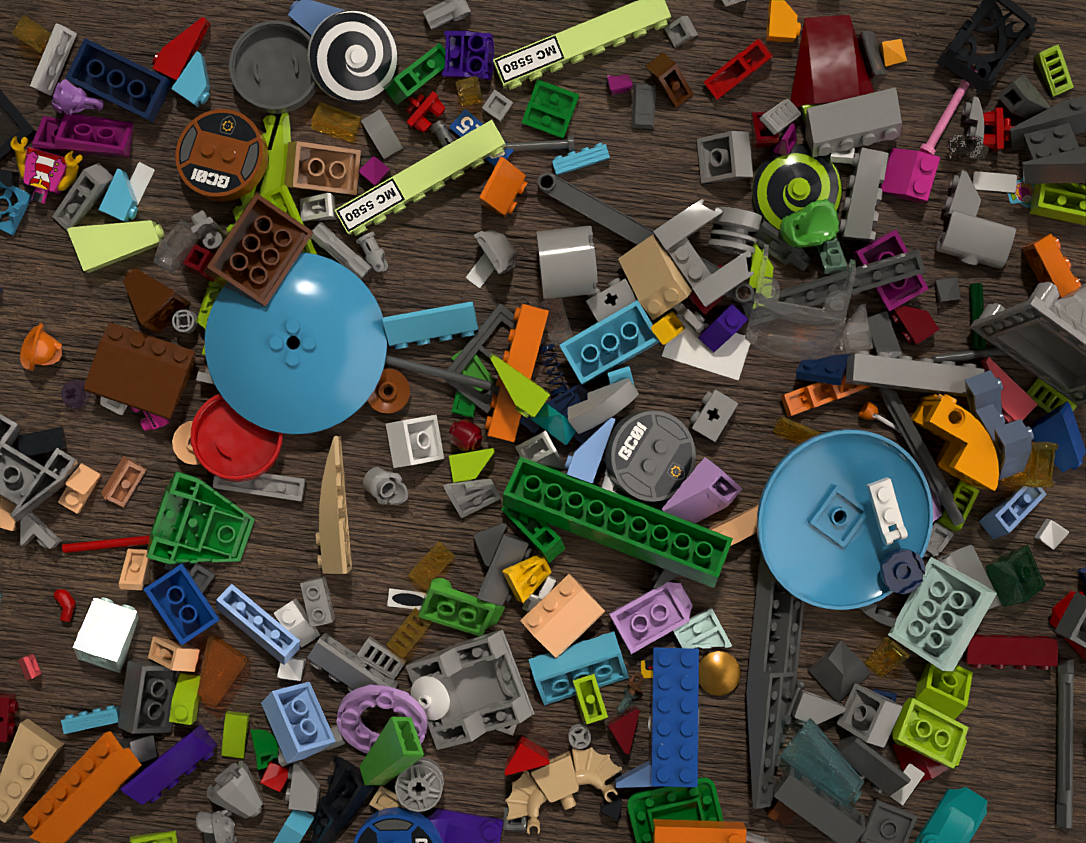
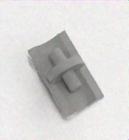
(207, 231)

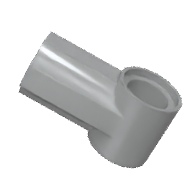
(446, 12)

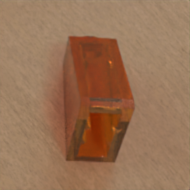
(219, 670)

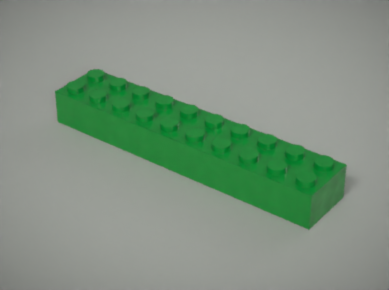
(617, 522)

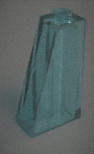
(823, 764)

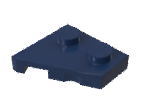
(824, 370)

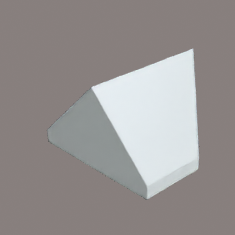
(541, 450)

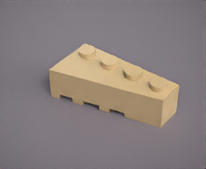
(25, 764)

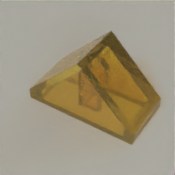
(886, 657)

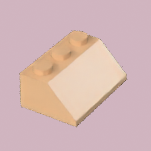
(562, 616)

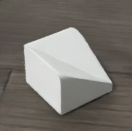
(1051, 533)
(292, 669)

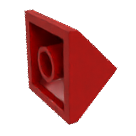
(526, 756)

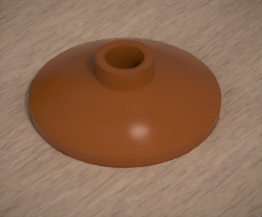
(399, 396)

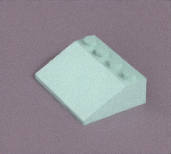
(942, 615)

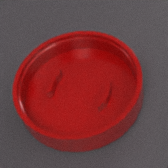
(231, 444)

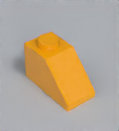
(781, 22)

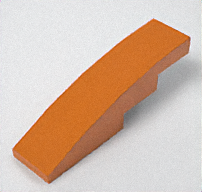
(816, 395)

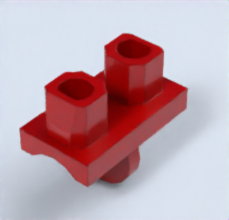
(430, 104)
(999, 133)

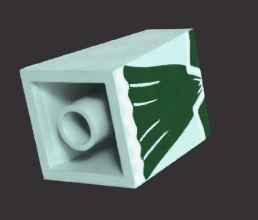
(106, 634)

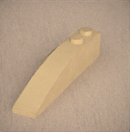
(333, 516)

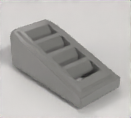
(780, 116)
(379, 647)

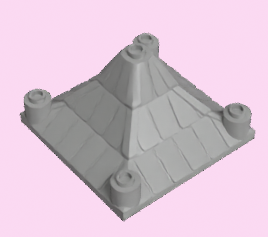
(1043, 337)

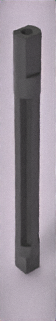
(921, 453)
(1065, 743)

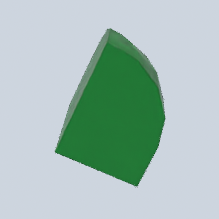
(264, 747)

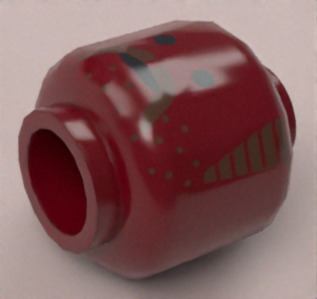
(465, 435)

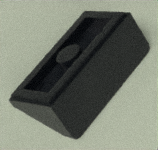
(42, 441)

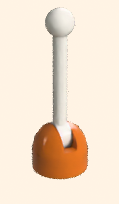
(870, 412)

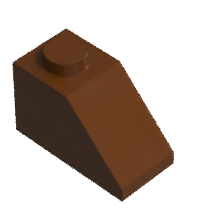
(669, 79)

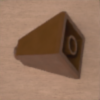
(152, 300)

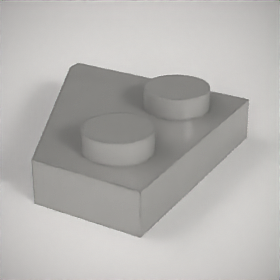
(471, 495)

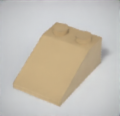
(654, 277)

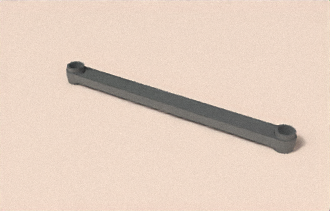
(614, 220)

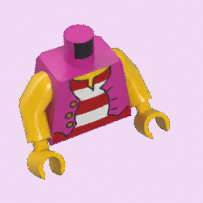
(44, 169)

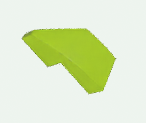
(755, 263)

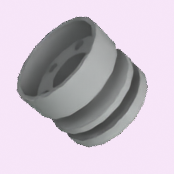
(734, 231)
(431, 779)

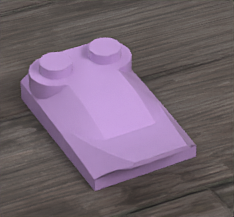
(652, 615)

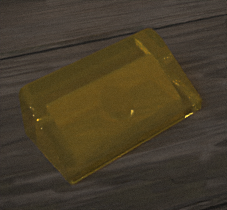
(336, 122)
(793, 430)

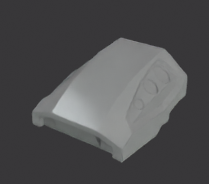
(497, 249)

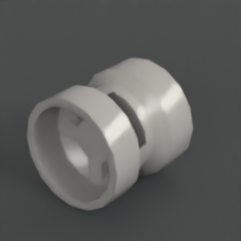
(188, 321)

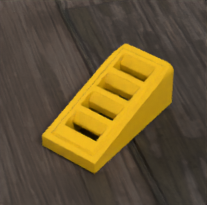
(668, 328)

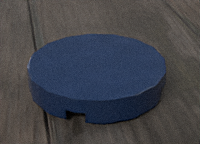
(902, 571)

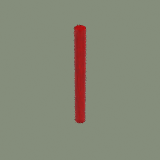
(105, 544)

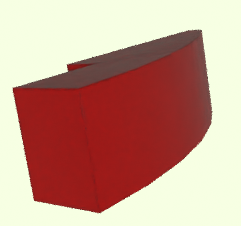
(738, 68)

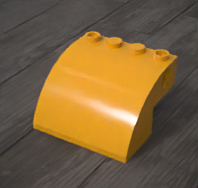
(968, 447)

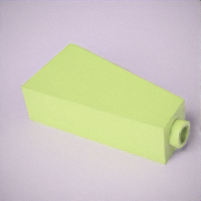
(109, 243)

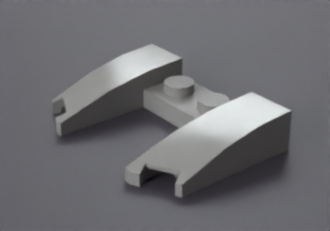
(674, 239)

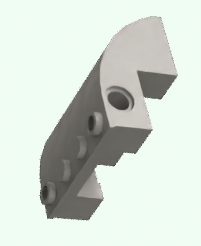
(481, 688)

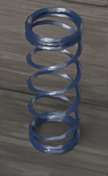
(560, 389)

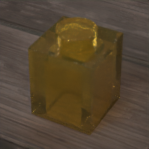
(32, 33)

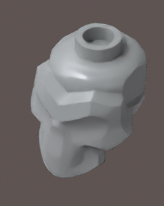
(385, 486)

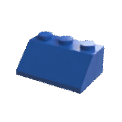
(181, 604)

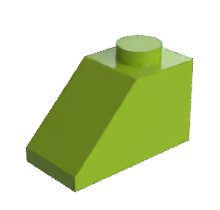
(469, 464)
(185, 699)
(589, 699)

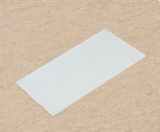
(690, 350)

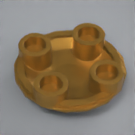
(719, 673)

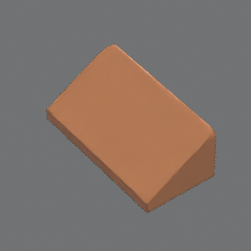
(123, 481)

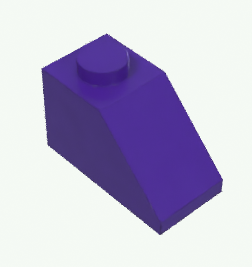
(722, 328)

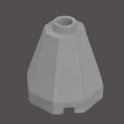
(236, 791)

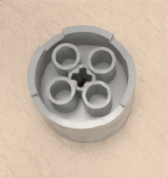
(567, 262)

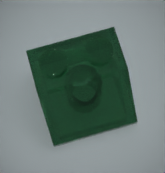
(1015, 576)

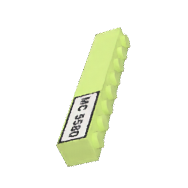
(581, 40)
(420, 178)

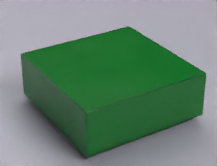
(463, 405)

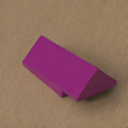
(84, 135)

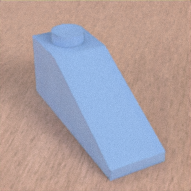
(588, 456)

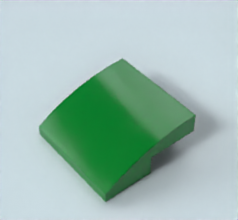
(550, 108)

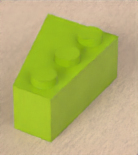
(1060, 202)

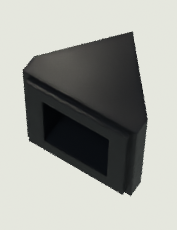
(612, 808)

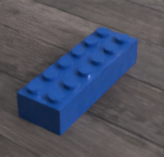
(674, 717)

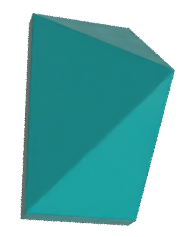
(554, 423)

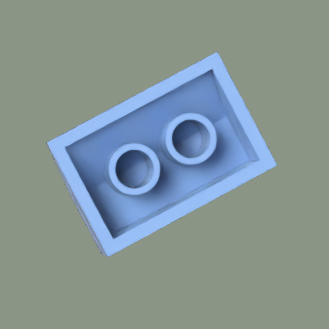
(297, 721)

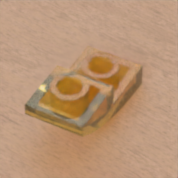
(431, 565)

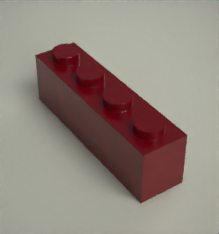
(1011, 650)

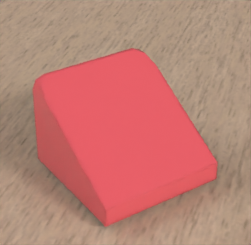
(29, 666)

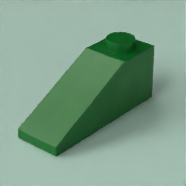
(416, 74)
(537, 533)

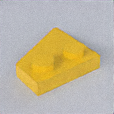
(527, 576)

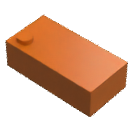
(698, 831)

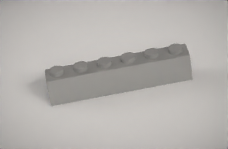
(909, 374)

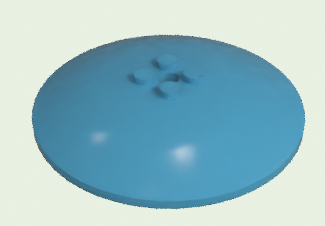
(320, 380)
(831, 560)

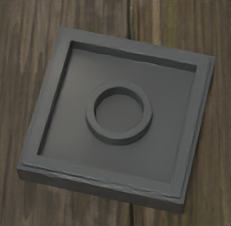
(888, 824)

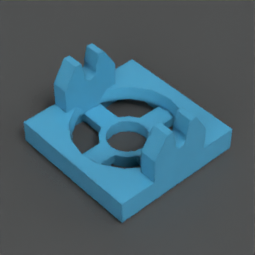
(16, 211)

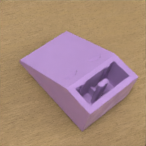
(702, 493)

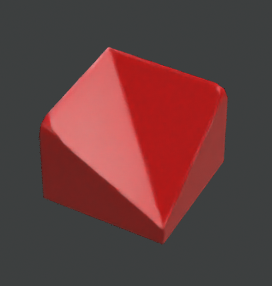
(275, 776)

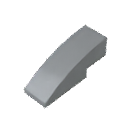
(601, 405)

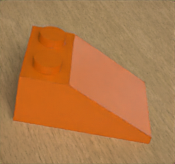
(503, 188)

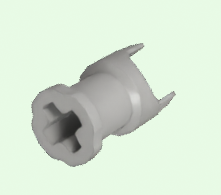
(374, 254)

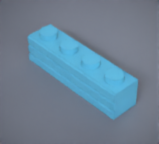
(581, 159)
(90, 720)

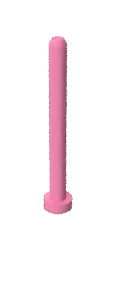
(944, 120)

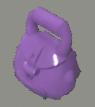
(72, 99)

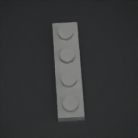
(267, 485)

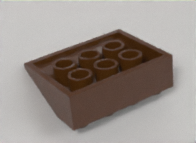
(258, 251)
(140, 370)

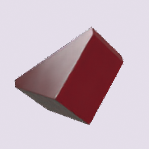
(761, 134)
(624, 727)

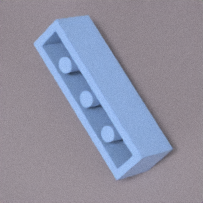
(258, 624)

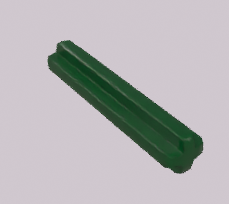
(977, 308)

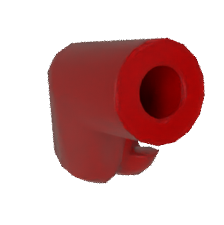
(67, 602)

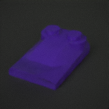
(466, 827)

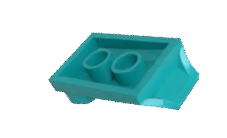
(954, 818)

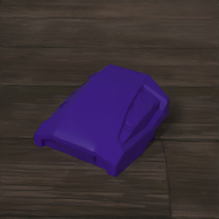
(468, 55)

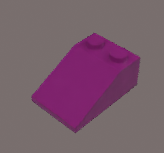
(883, 247)

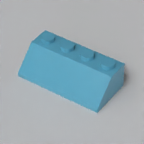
(431, 324)
(609, 343)
(594, 656)

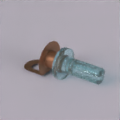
(631, 692)

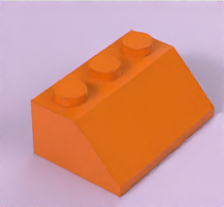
(1050, 265)

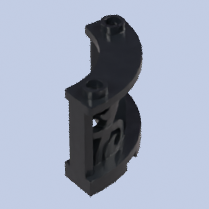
(955, 52)

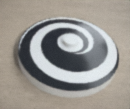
(352, 56)

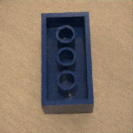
(118, 80)

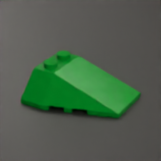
(197, 525)

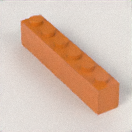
(521, 356)

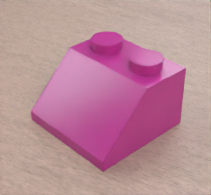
(910, 174)

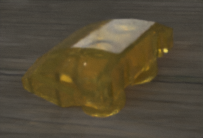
(1038, 467)

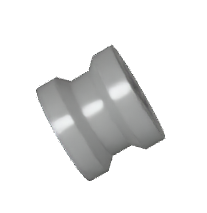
(579, 740)

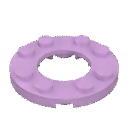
(385, 697)

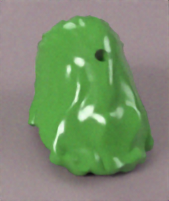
(816, 225)

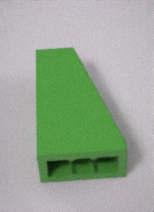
(392, 752)

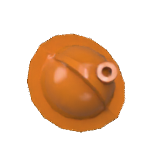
(39, 349)

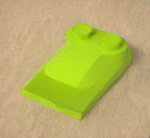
(930, 733)

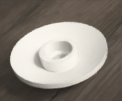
(431, 696)

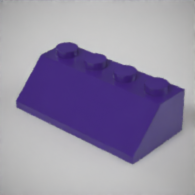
(170, 765)

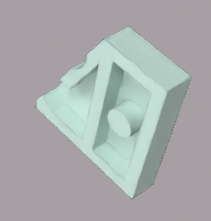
(702, 631)

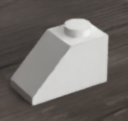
(296, 621)

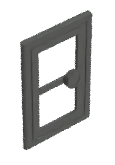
(499, 314)

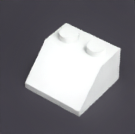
(414, 441)

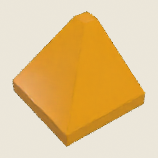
(892, 52)

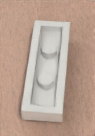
(53, 59)

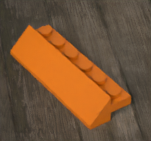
(81, 791)

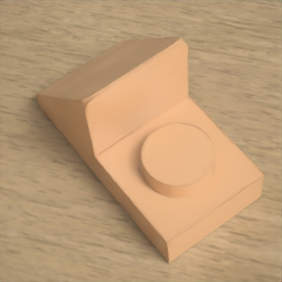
(79, 488)
(135, 570)

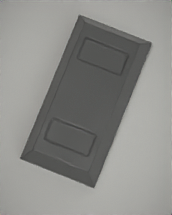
(643, 105)

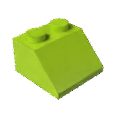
(944, 690)

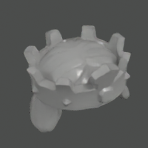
(216, 826)

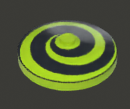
(792, 182)

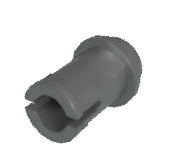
(442, 133)

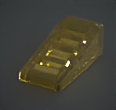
(469, 91)
(395, 646)

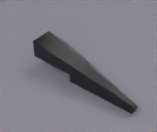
(341, 801)

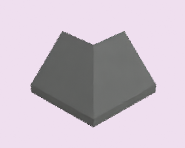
(839, 670)

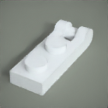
(886, 510)

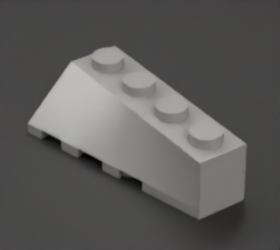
(863, 196)

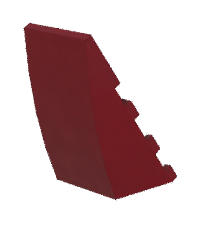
(829, 63)

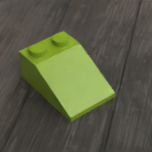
(523, 391)

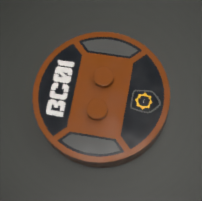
(221, 155)

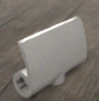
(976, 240)
(967, 562)

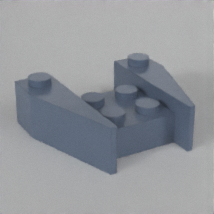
(1010, 440)

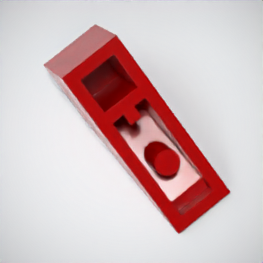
(178, 52)

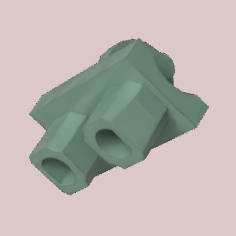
(831, 257)

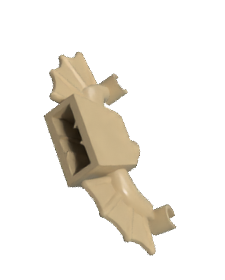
(558, 782)

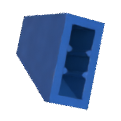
(1061, 428)

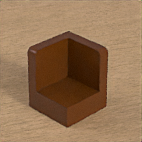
(780, 812)

